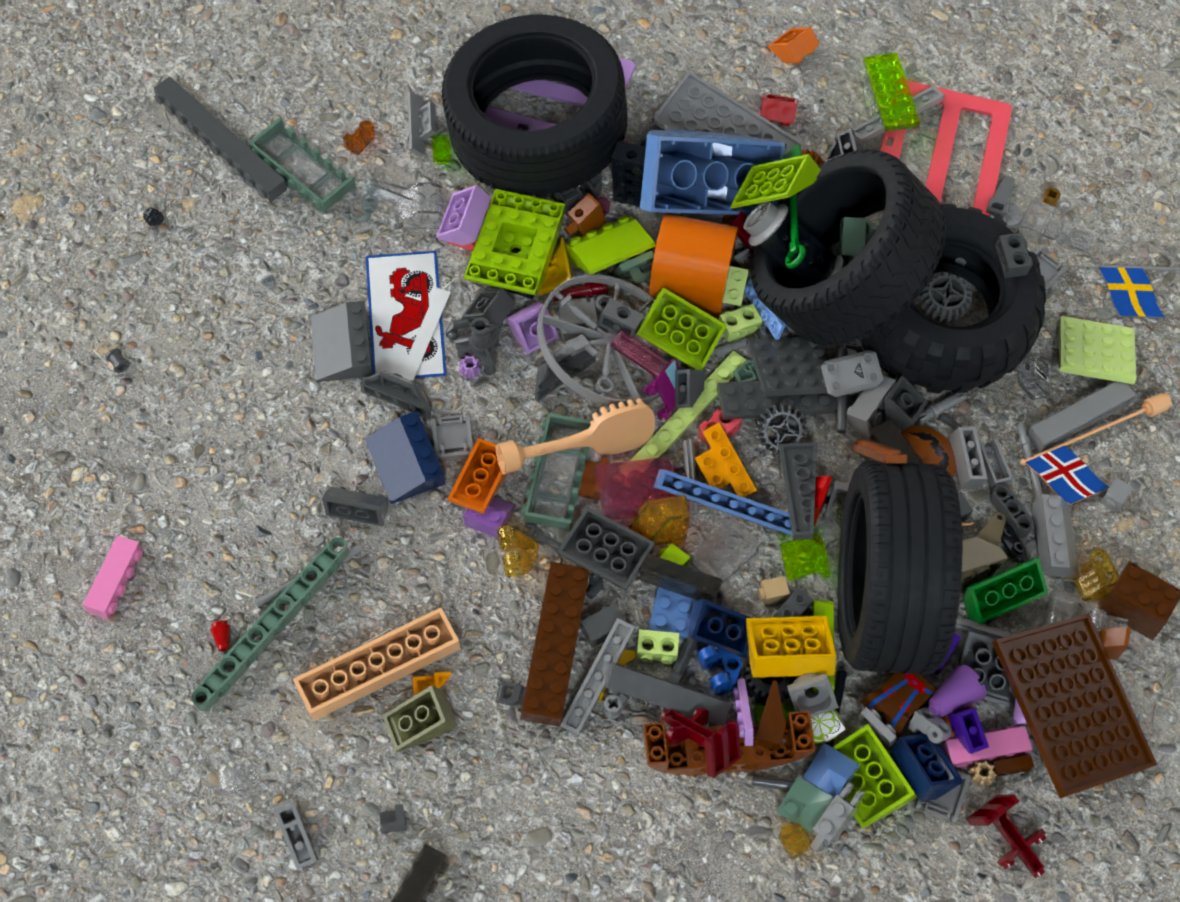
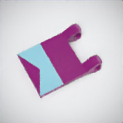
(665, 386)

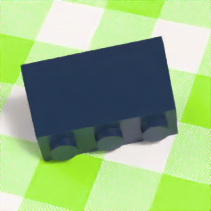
(719, 627)
(925, 767)

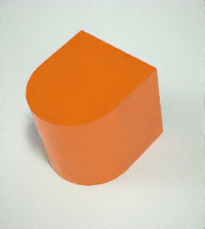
(693, 261)

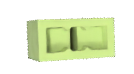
(735, 286)
(742, 326)
(657, 640)

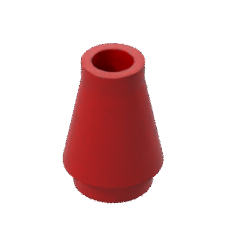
(221, 634)

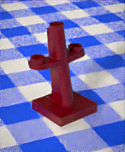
(720, 747)
(996, 812)

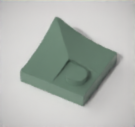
(804, 804)

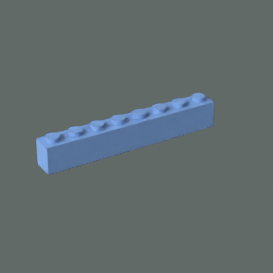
(723, 501)

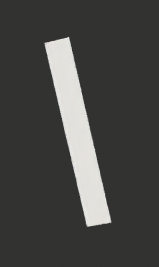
(425, 334)

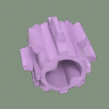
(469, 372)

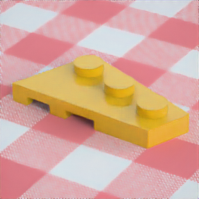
(558, 271)

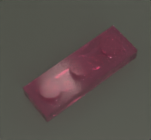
(638, 354)

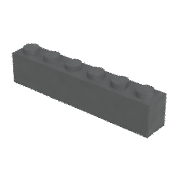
(665, 694)

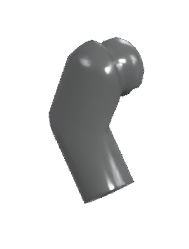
(451, 331)
(596, 585)

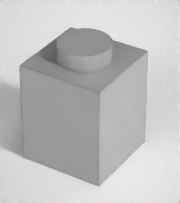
(1116, 495)

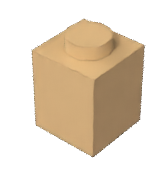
(774, 591)

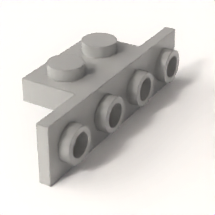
(421, 122)

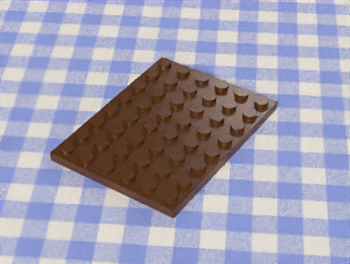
(1074, 704)

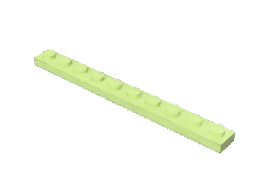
(685, 417)

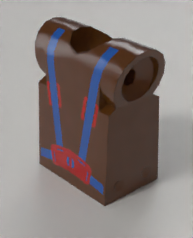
(899, 699)

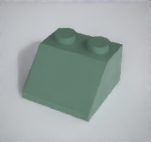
(852, 236)

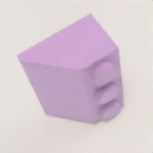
(464, 216)

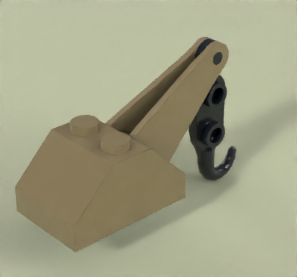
(982, 553)

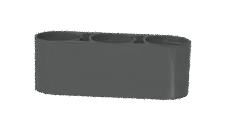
(1010, 501)

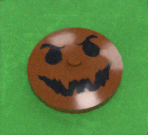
(931, 447)

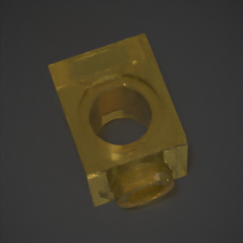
(794, 839)

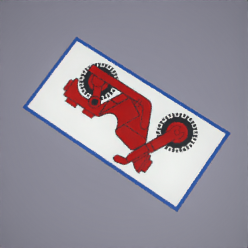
(398, 301)

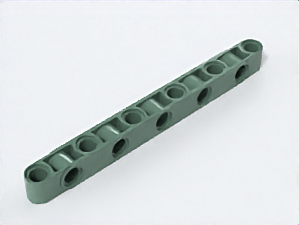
(270, 624)

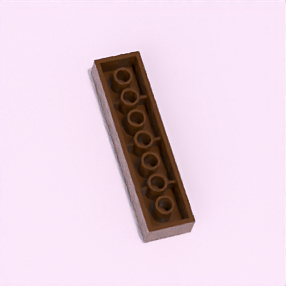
(555, 644)

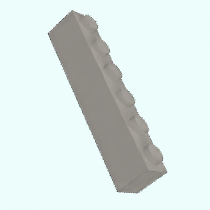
(1080, 415)

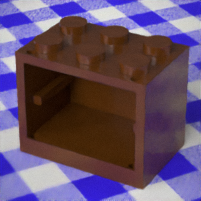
(1141, 600)

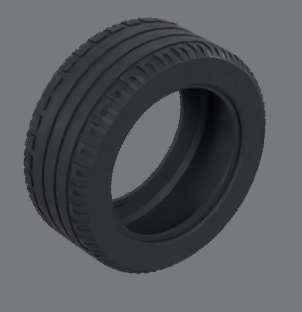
(522, 52)
(899, 567)

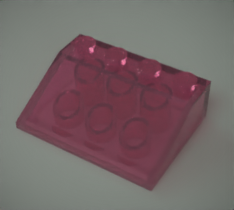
(629, 485)

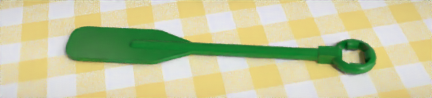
(795, 245)

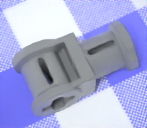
(614, 700)

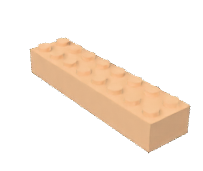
(376, 664)

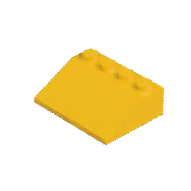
(790, 646)

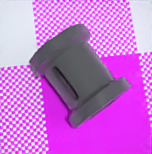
(117, 360)

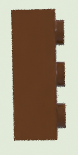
(1012, 765)

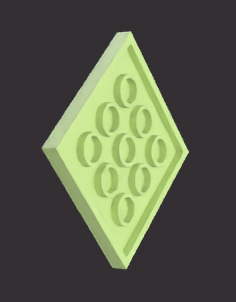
(1097, 350)

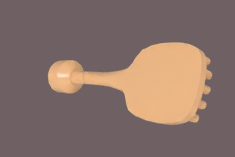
(608, 435)

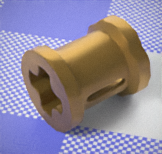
(1051, 195)

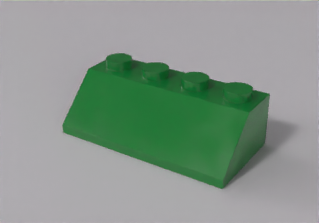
(1005, 591)

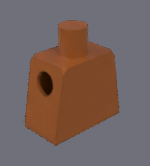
(585, 216)

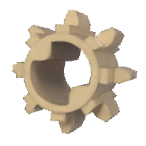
(987, 769)

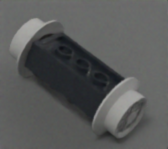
(771, 230)

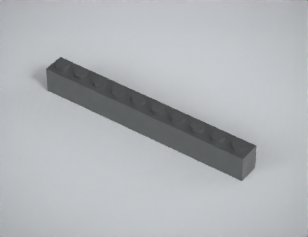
(220, 139)

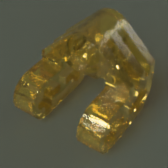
(512, 539)
(1093, 582)

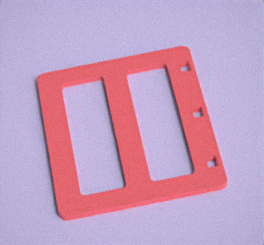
(952, 106)

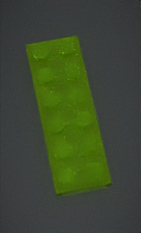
(891, 92)

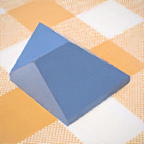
(830, 770)

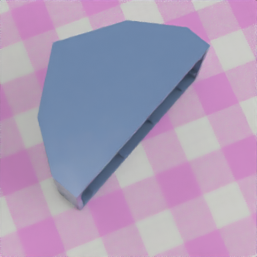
(701, 170)

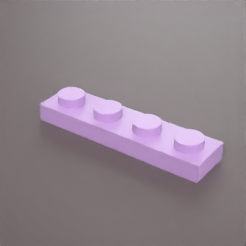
(743, 712)

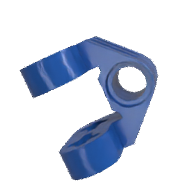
(723, 682)

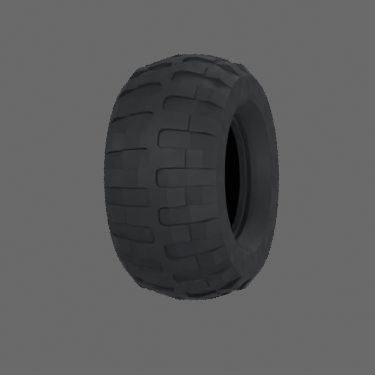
(974, 354)

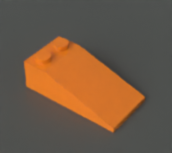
(478, 479)

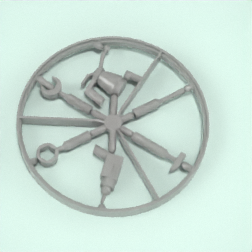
(600, 337)

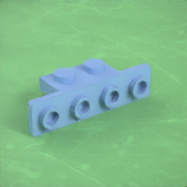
(773, 323)

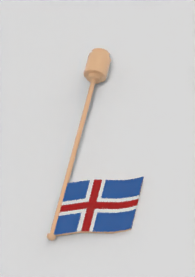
(1068, 473)

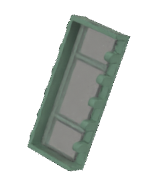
(301, 166)
(556, 476)

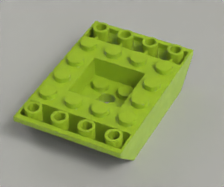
(516, 223)

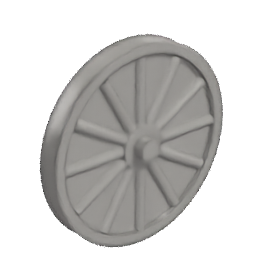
(1012, 215)

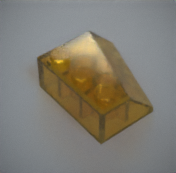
(663, 520)

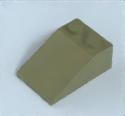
(419, 719)

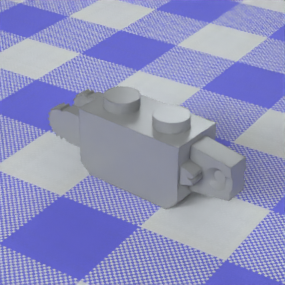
(836, 818)

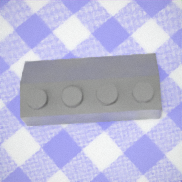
(1055, 536)

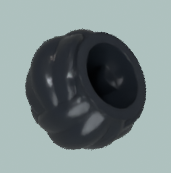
(153, 216)

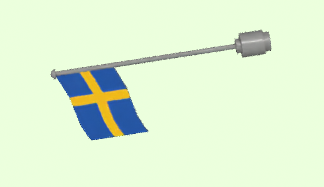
(1132, 290)

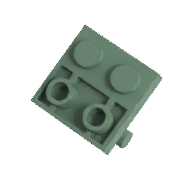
(633, 266)

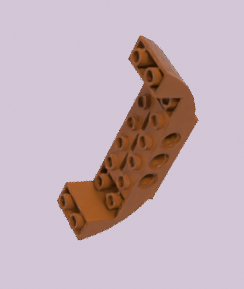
(690, 758)

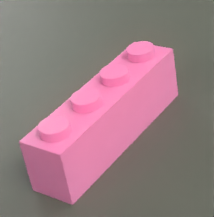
(112, 577)
(1002, 744)

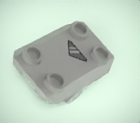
(851, 373)

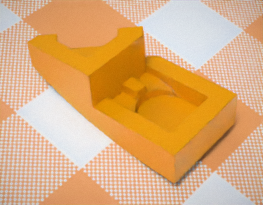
(421, 683)

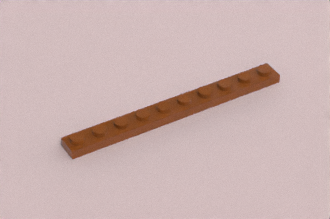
(878, 451)

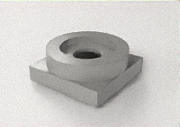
(821, 703)

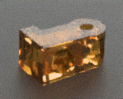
(360, 138)

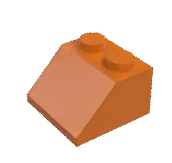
(795, 44)

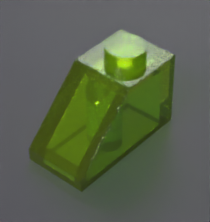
(441, 149)

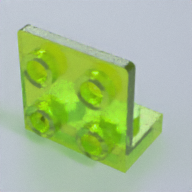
(805, 558)

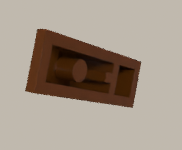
(772, 724)

